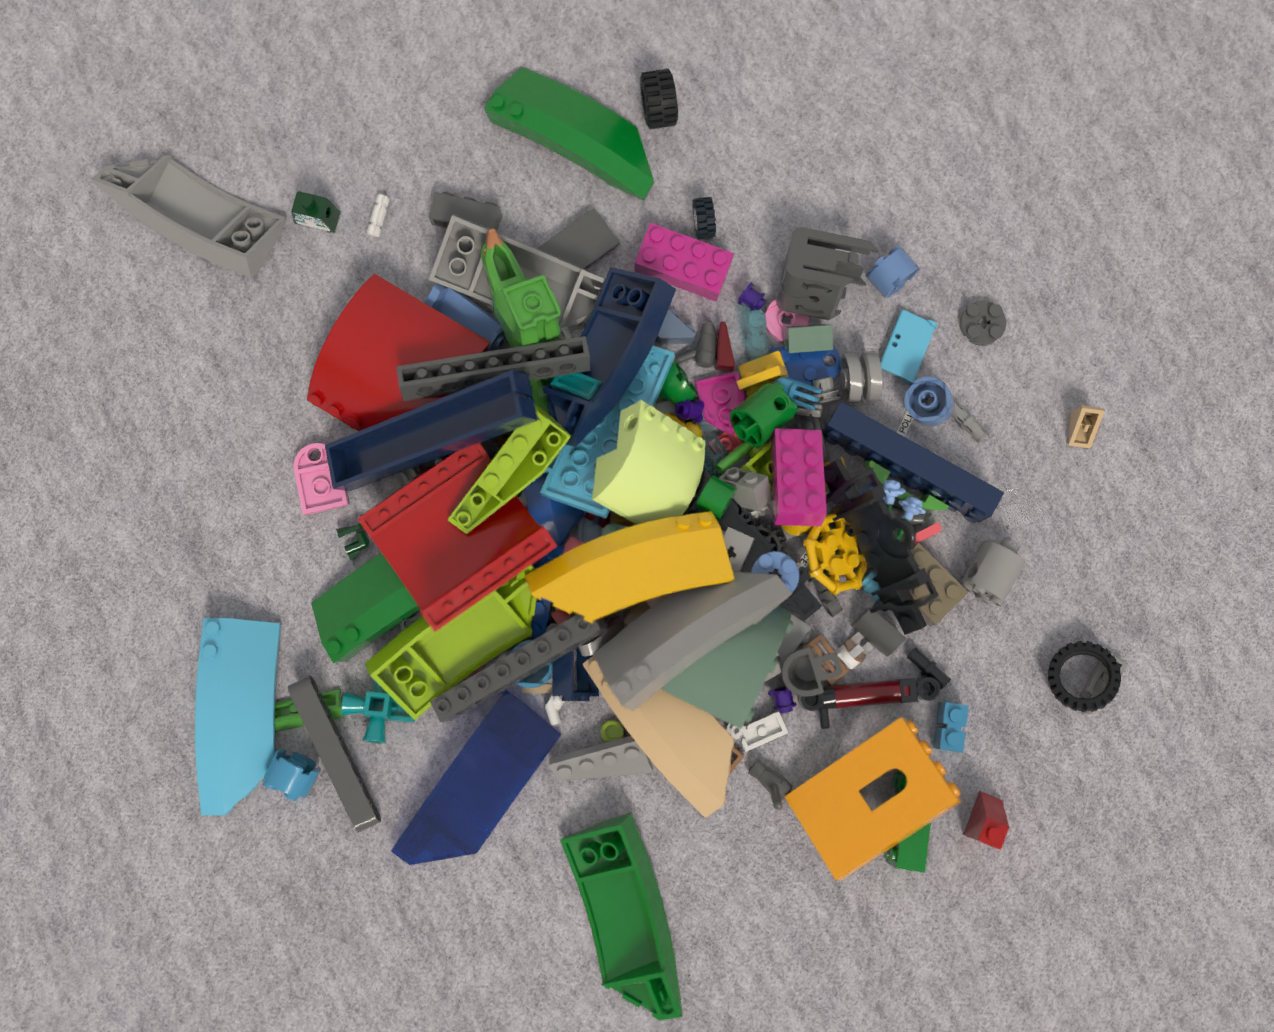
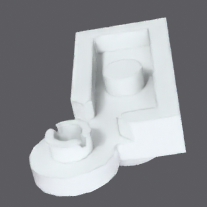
(759, 732)

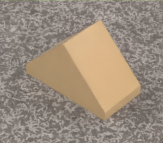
(1084, 426)

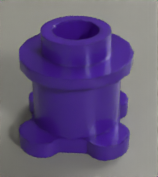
(752, 298)
(690, 410)
(783, 699)

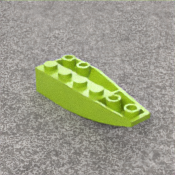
(511, 470)

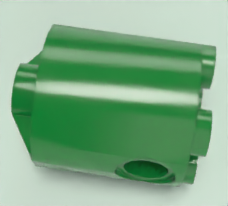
(762, 413)

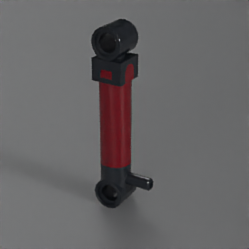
(869, 694)

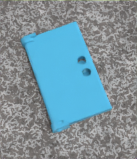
(905, 354)

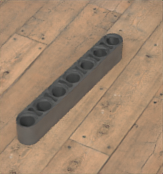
(334, 754)

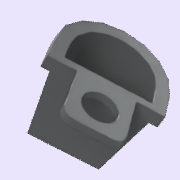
(804, 673)

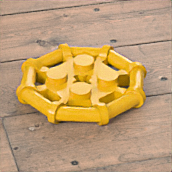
(822, 556)

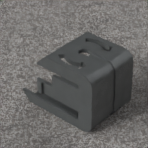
(817, 273)

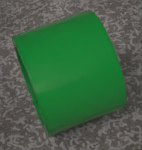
(716, 497)

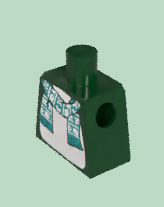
(312, 210)

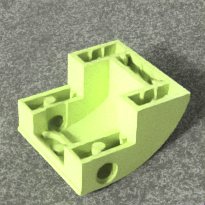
(652, 468)

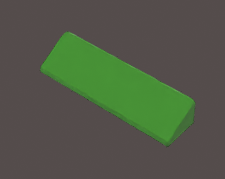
(288, 717)

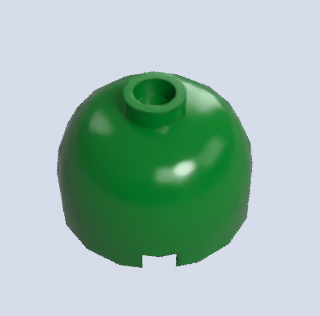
(677, 386)

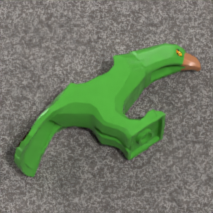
(521, 306)

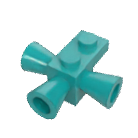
(377, 707)

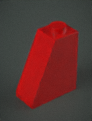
(988, 821)

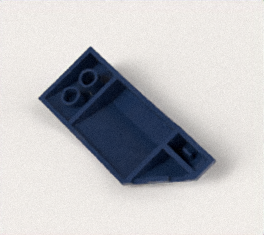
(618, 343)

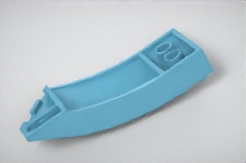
(234, 709)

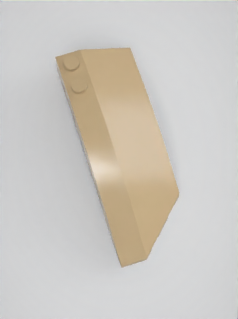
(679, 740)

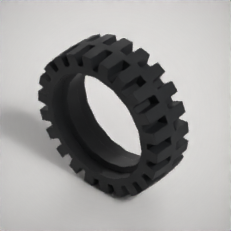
(1099, 653)

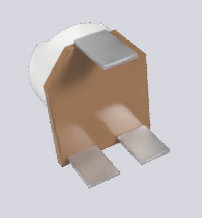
(851, 653)

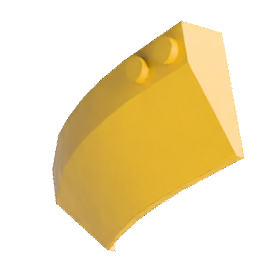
(635, 566)

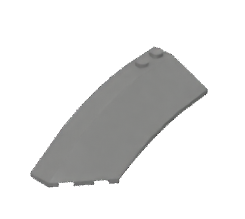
(194, 213)
(461, 269)
(683, 631)

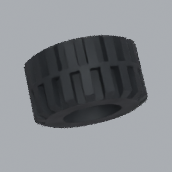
(659, 98)

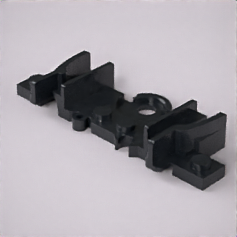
(882, 550)
(801, 599)

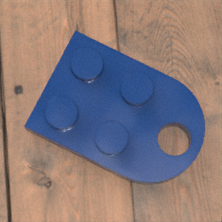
(809, 365)

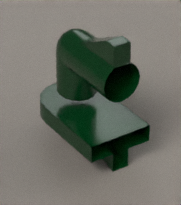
(354, 548)

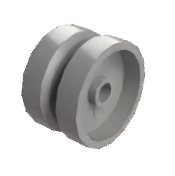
(861, 376)

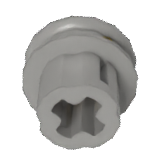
(828, 392)

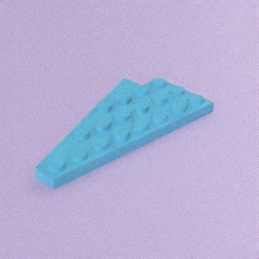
(573, 469)

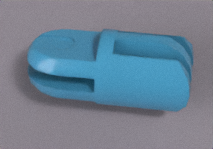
(793, 390)

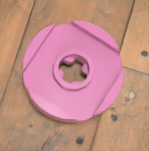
(775, 326)

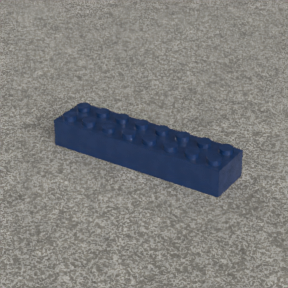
(912, 463)

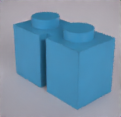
(954, 717)

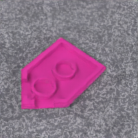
(720, 398)

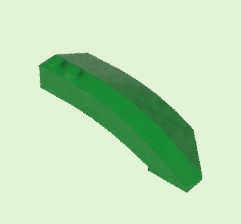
(573, 128)
(361, 609)
(626, 914)

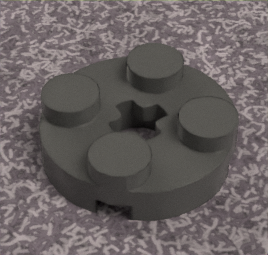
(992, 314)

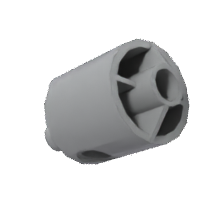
(993, 571)

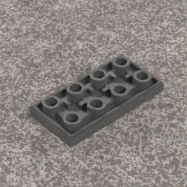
(583, 241)

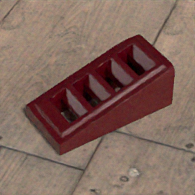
(724, 353)

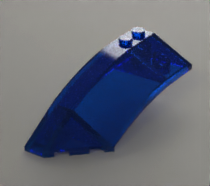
(478, 784)

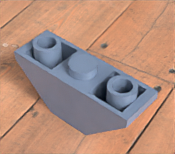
(675, 331)

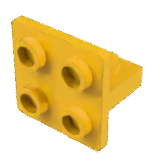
(761, 371)

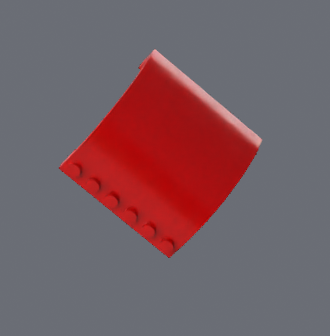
(373, 335)
(439, 561)

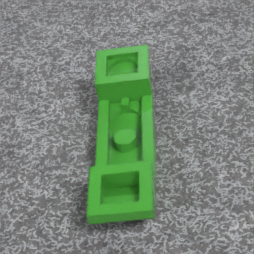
(928, 501)

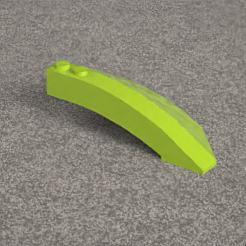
(429, 663)

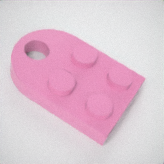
(315, 482)

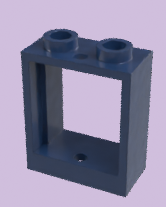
(564, 678)

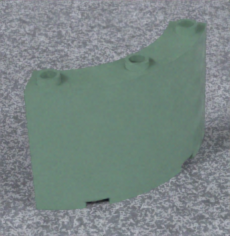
(734, 672)

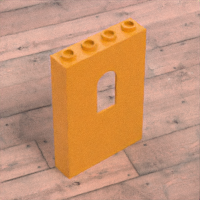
(841, 820)

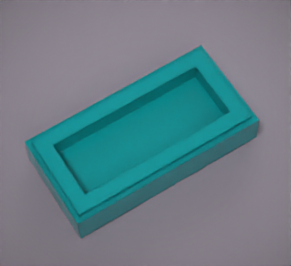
(577, 385)

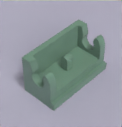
(808, 338)

